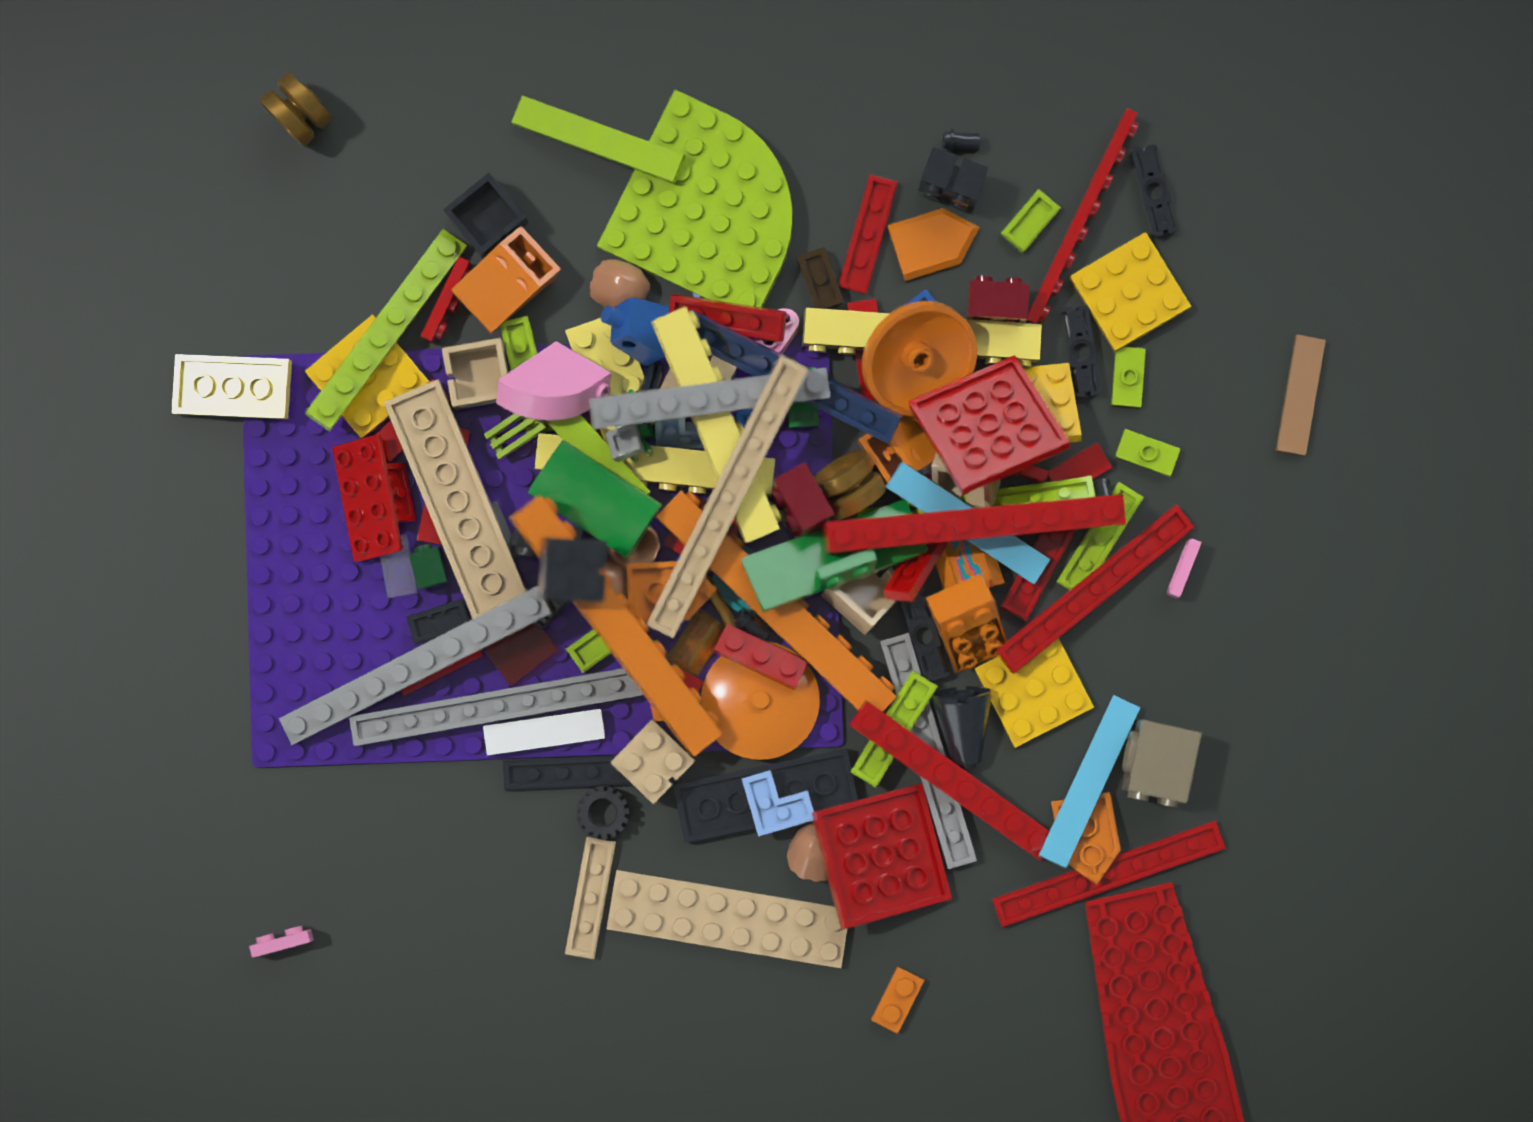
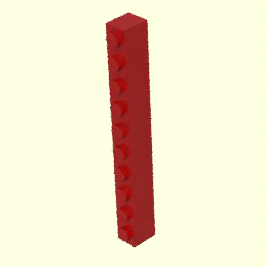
(974, 523)

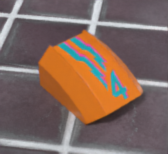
(963, 561)

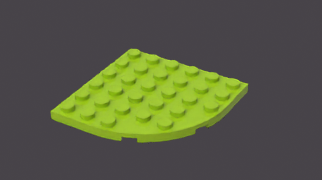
(722, 220)

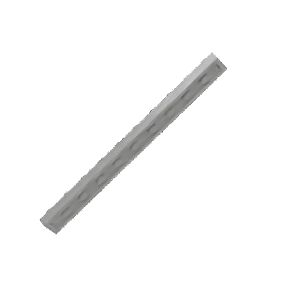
(415, 665)
(492, 706)

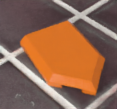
(931, 242)
(647, 583)
(1098, 842)

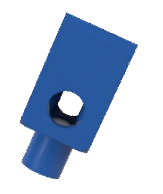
(633, 328)

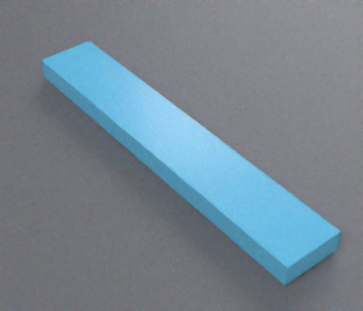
(932, 498)
(1089, 781)

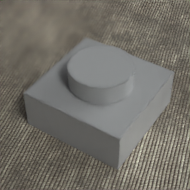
(624, 442)

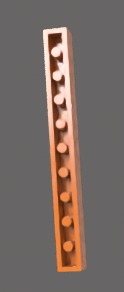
(791, 621)
(628, 640)

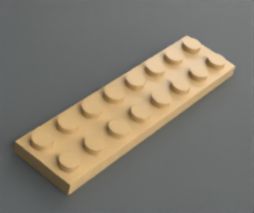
(455, 497)
(726, 919)

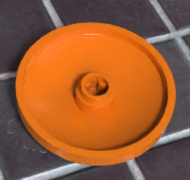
(917, 353)
(758, 714)

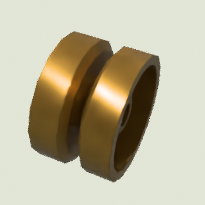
(296, 108)
(850, 483)

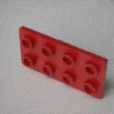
(373, 497)

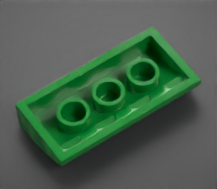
(596, 498)

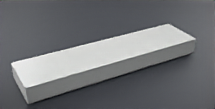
(544, 732)

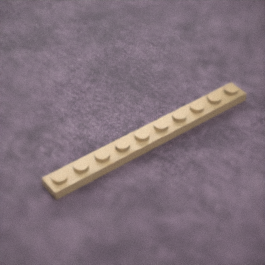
(727, 496)

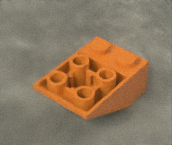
(506, 279)
(906, 446)
(967, 622)

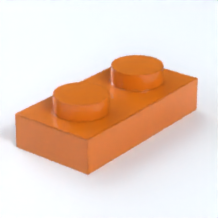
(897, 999)

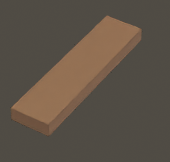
(1300, 395)

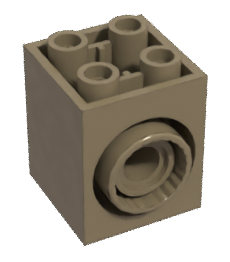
(1159, 762)

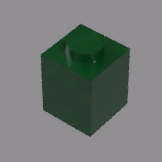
(428, 567)

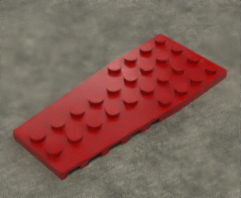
(1157, 1013)

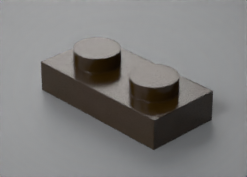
(820, 279)

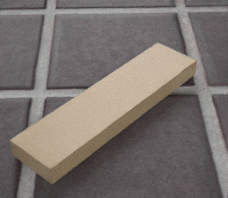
(590, 898)

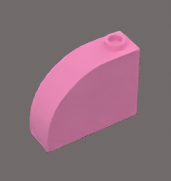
(553, 385)

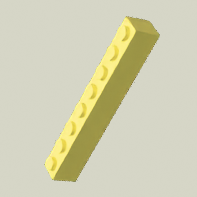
(852, 329)
(717, 431)
(665, 467)

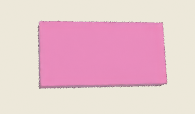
(1183, 568)

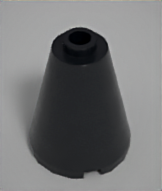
(963, 722)

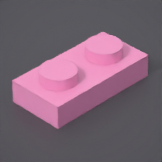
(268, 944)

